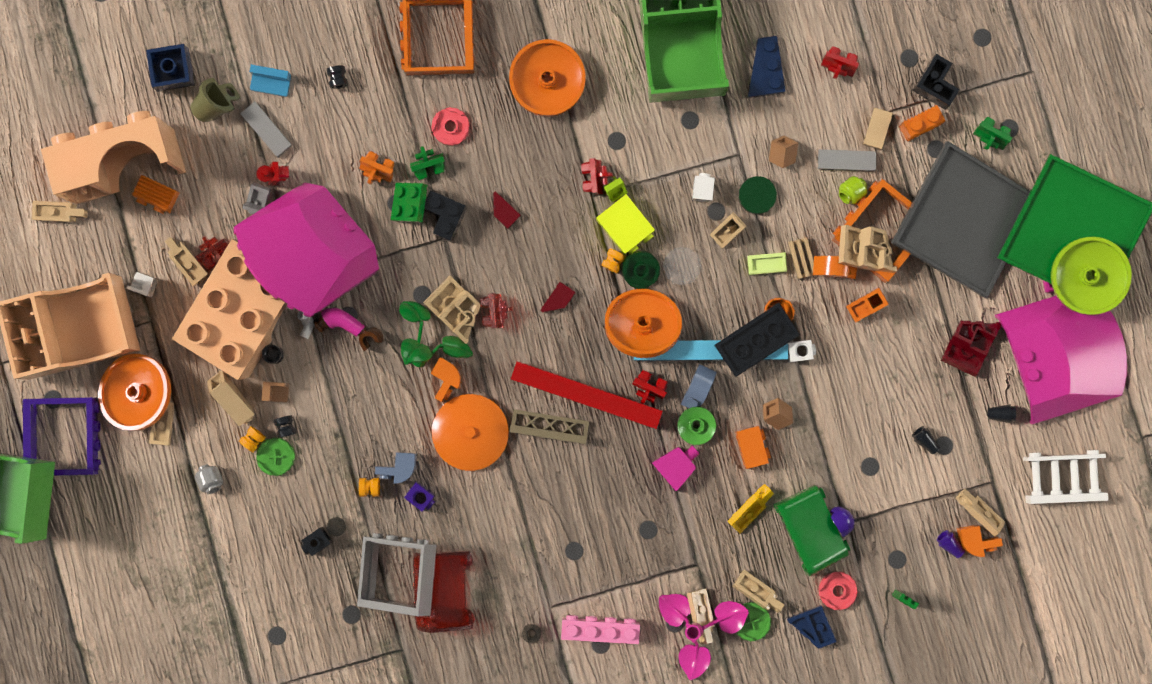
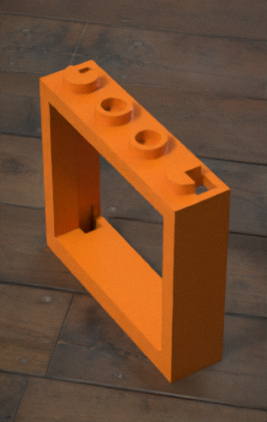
(405, 45)
(863, 203)

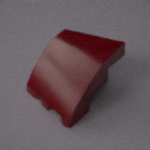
(970, 345)

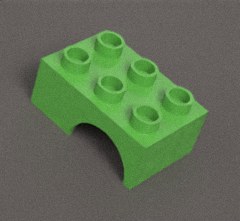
(683, 49)
(25, 497)

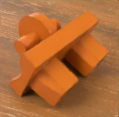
(374, 170)

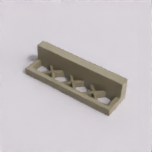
(547, 433)

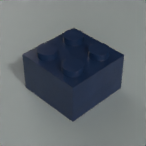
(170, 67)

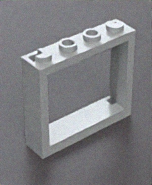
(368, 575)

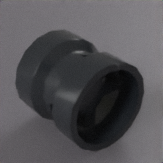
(337, 77)
(269, 354)
(287, 430)

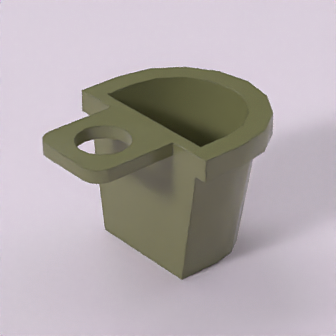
(213, 100)

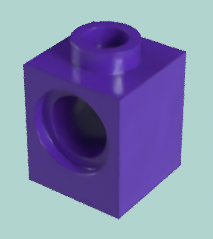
(411, 497)

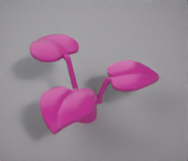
(693, 658)

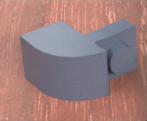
(699, 387)
(404, 468)

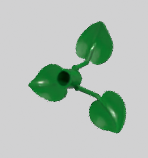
(418, 353)

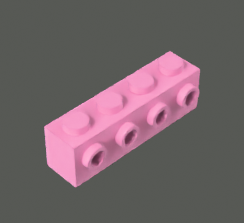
(600, 630)

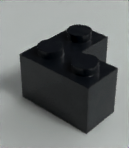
(932, 84)
(449, 214)

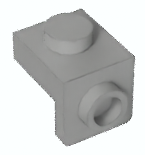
(257, 198)

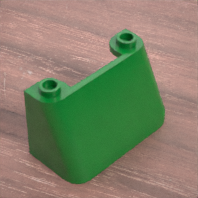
(812, 529)

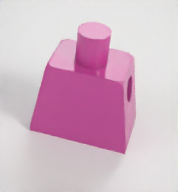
(676, 466)

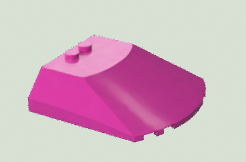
(306, 249)
(1065, 356)

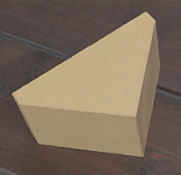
(728, 230)

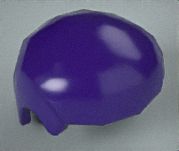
(843, 520)

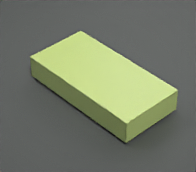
(767, 263)

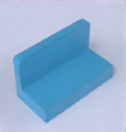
(270, 80)

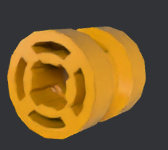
(610, 264)
(248, 440)
(369, 487)

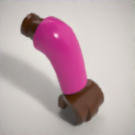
(337, 317)

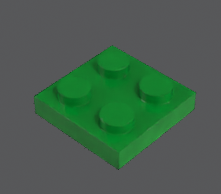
(409, 202)

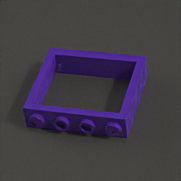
(93, 428)

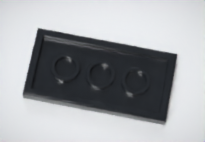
(757, 340)

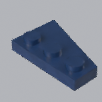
(767, 69)

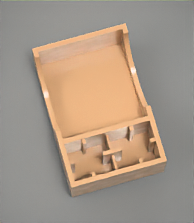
(93, 163)
(231, 317)
(67, 327)

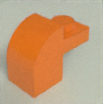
(829, 267)
(867, 304)
(450, 375)
(972, 541)

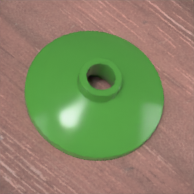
(698, 435)

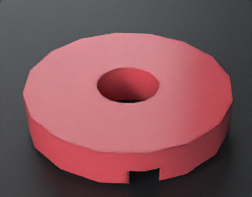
(450, 115)
(849, 593)

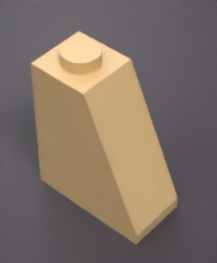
(230, 398)

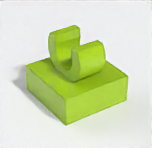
(615, 189)

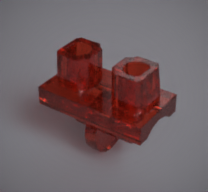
(206, 256)
(498, 310)

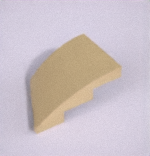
(865, 249)
(454, 308)

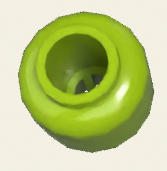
(852, 190)

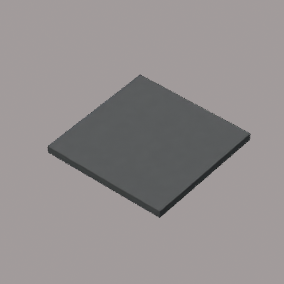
(962, 219)

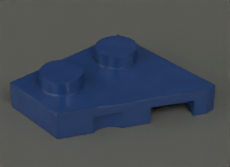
(814, 626)

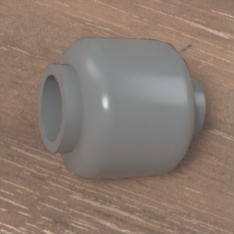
(208, 479)

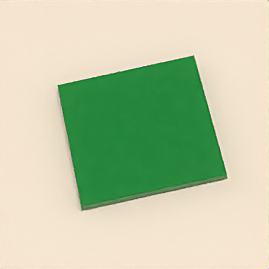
(1071, 206)

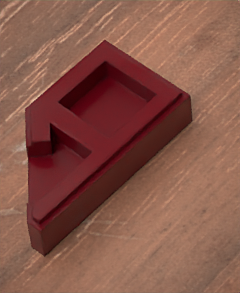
(504, 211)
(559, 298)

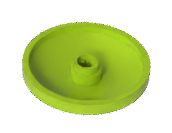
(1091, 275)

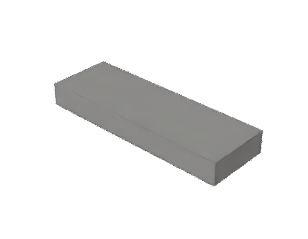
(266, 129)
(846, 160)

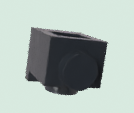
(322, 538)

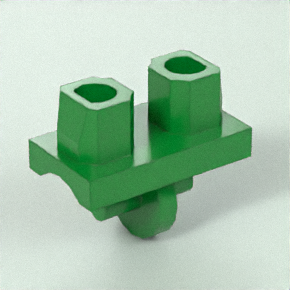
(991, 135)
(435, 161)

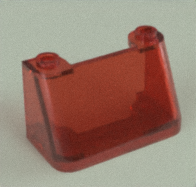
(448, 593)

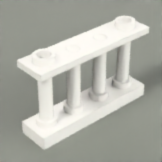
(1056, 494)

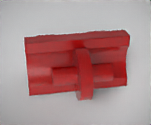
(838, 64)
(272, 173)
(598, 174)
(642, 383)

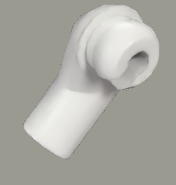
(308, 324)

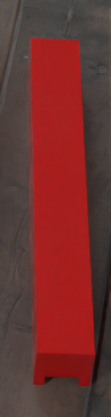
(586, 395)

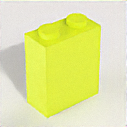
(625, 225)

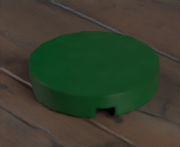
(757, 195)
(641, 269)

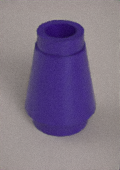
(950, 543)

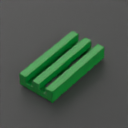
(905, 599)

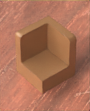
(783, 151)
(275, 391)
(777, 413)

